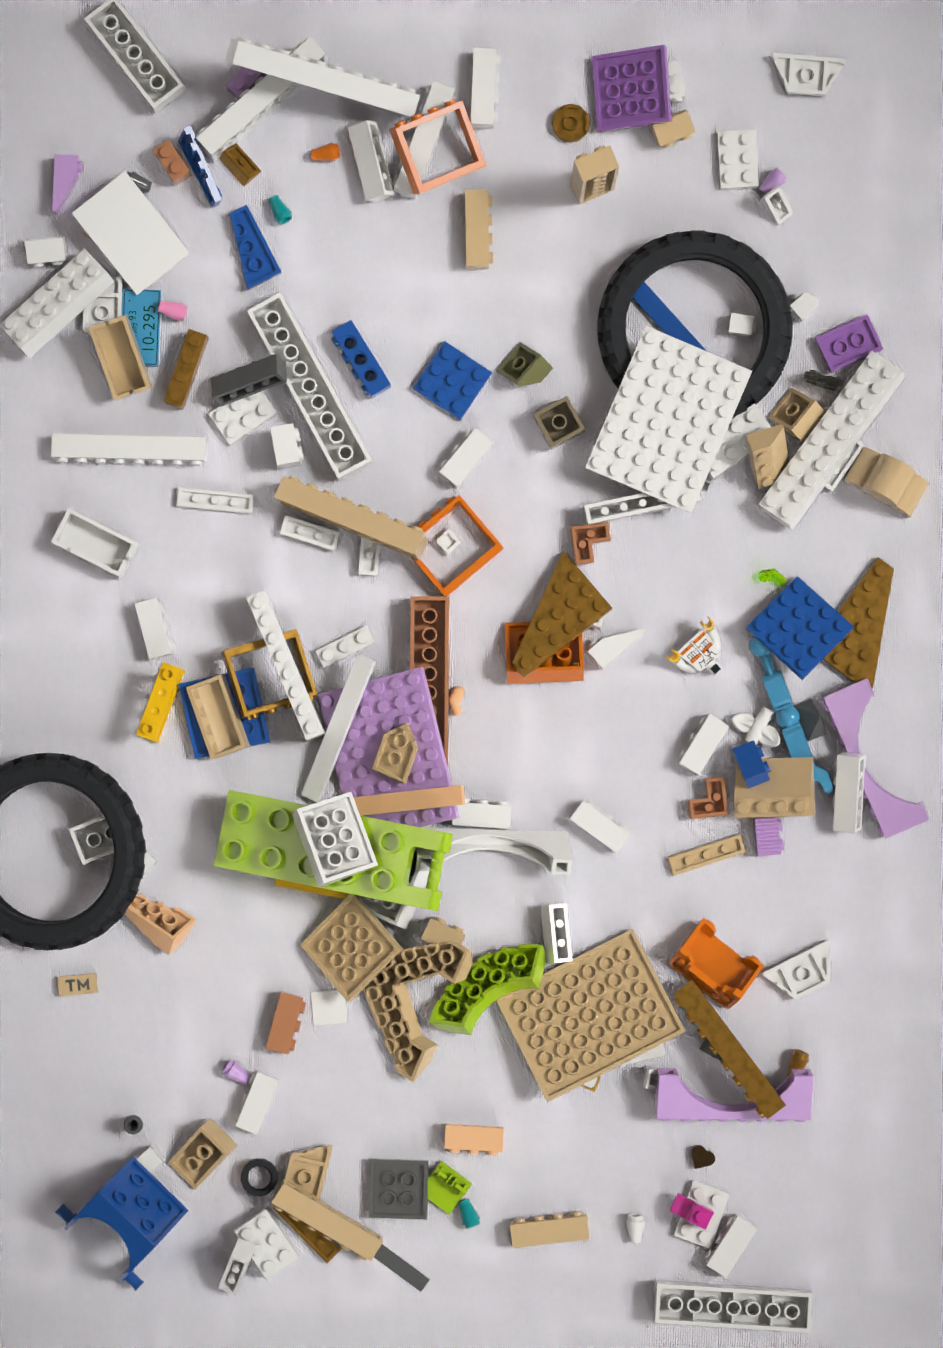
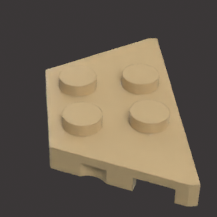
(309, 1168)

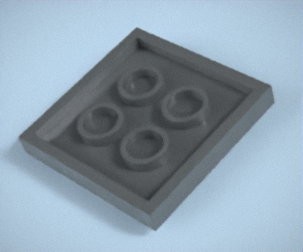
(399, 1189)

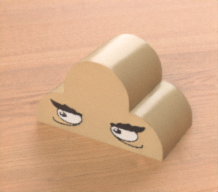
(887, 480)

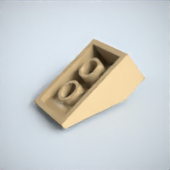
(202, 1153)

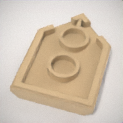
(396, 753)

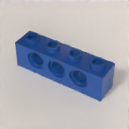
(349, 332)

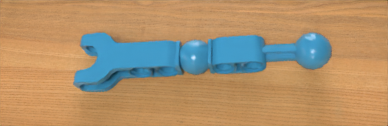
(786, 715)

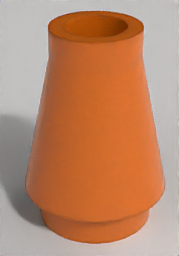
(328, 152)

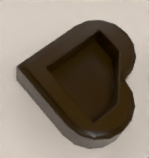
(701, 1157)

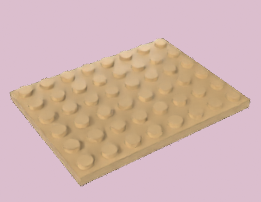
(591, 1015)

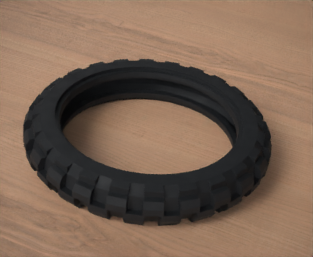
(711, 248)
(128, 851)

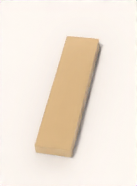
(706, 854)

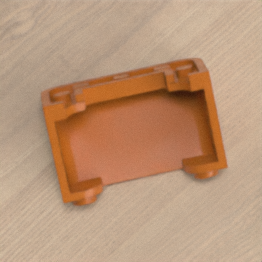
(715, 966)

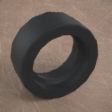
(244, 1177)

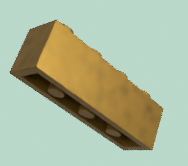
(186, 369)

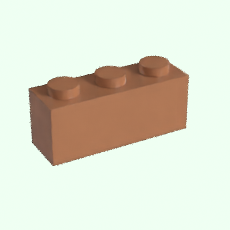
(285, 1023)

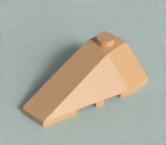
(159, 923)

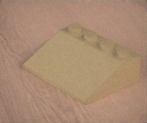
(784, 795)

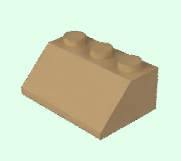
(767, 454)

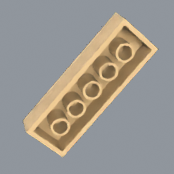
(594, 174)

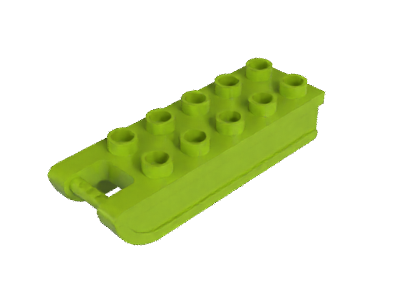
(264, 841)

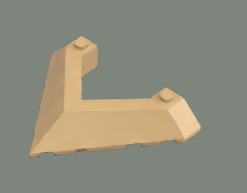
(393, 1006)

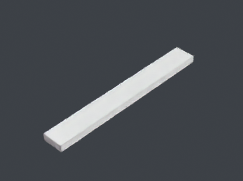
(338, 728)

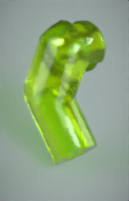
(770, 575)

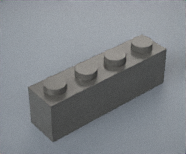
(249, 379)

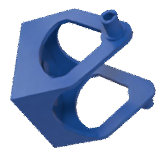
(136, 1209)

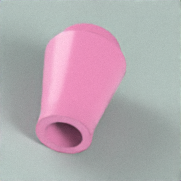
(173, 310)

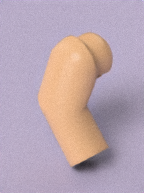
(455, 699)

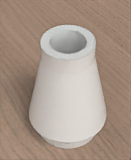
(635, 1226)

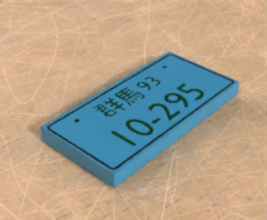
(145, 321)

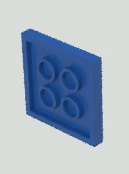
(452, 380)

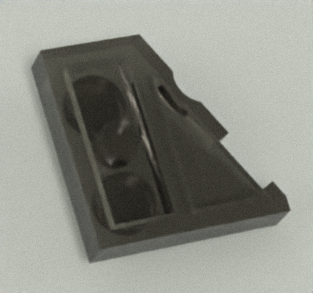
(827, 382)

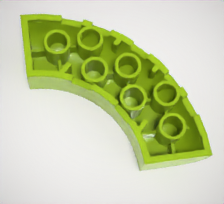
(486, 982)

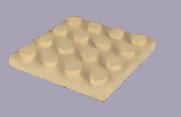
(351, 947)

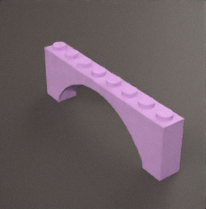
(891, 811)
(679, 1102)

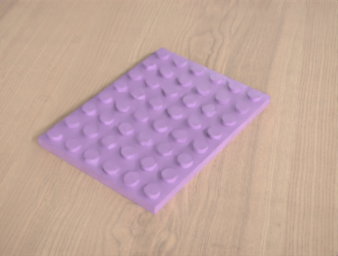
(383, 707)

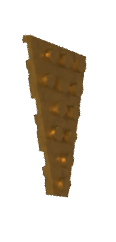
(866, 610)
(563, 614)

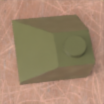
(524, 366)

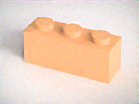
(473, 1138)

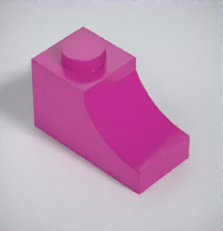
(691, 1211)

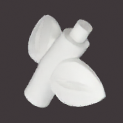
(757, 727)

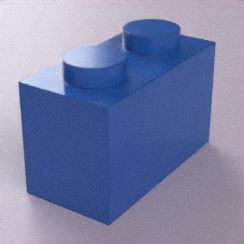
(751, 763)

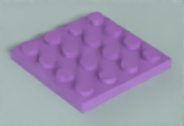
(631, 88)

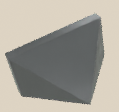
(810, 720)

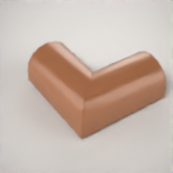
(583, 538)
(714, 804)

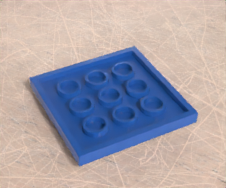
(799, 628)
(255, 729)

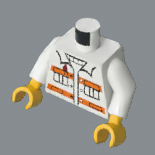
(699, 651)

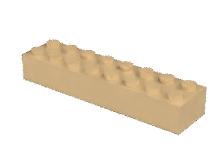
(351, 518)

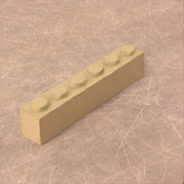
(326, 1220)

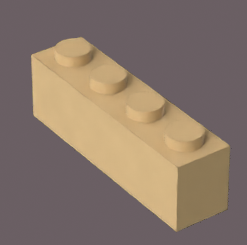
(477, 229)
(549, 1230)

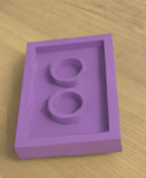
(848, 343)

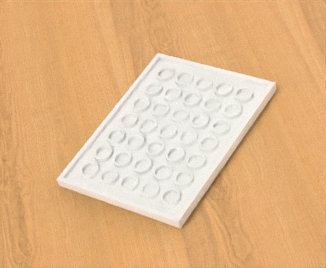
(668, 419)

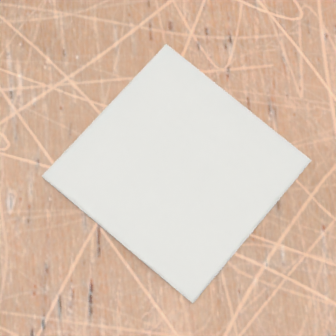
(328, 1007)

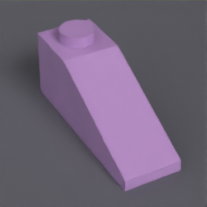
(65, 177)

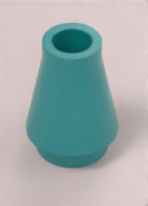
(280, 211)
(468, 1214)

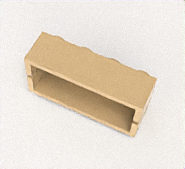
(120, 357)

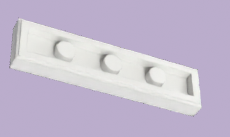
(215, 500)

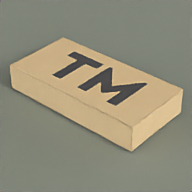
(77, 984)

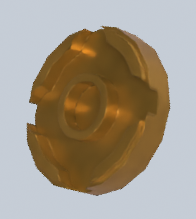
(570, 123)

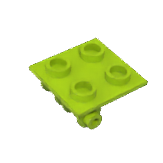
(446, 1187)

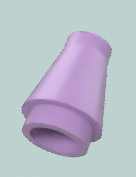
(773, 179)
(235, 1072)

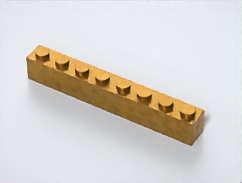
(730, 1050)

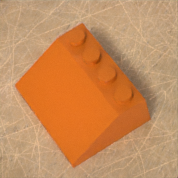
(562, 667)

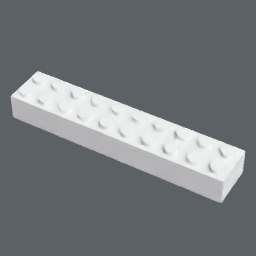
(316, 75)
(310, 387)
(831, 440)

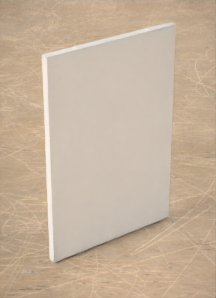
(130, 233)

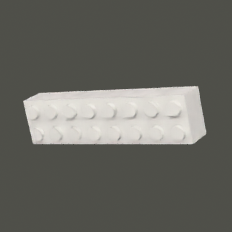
(252, 106)
(733, 1306)

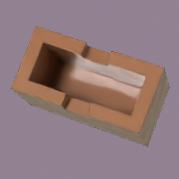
(172, 162)

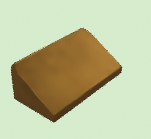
(239, 164)

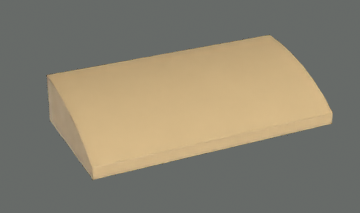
(218, 716)

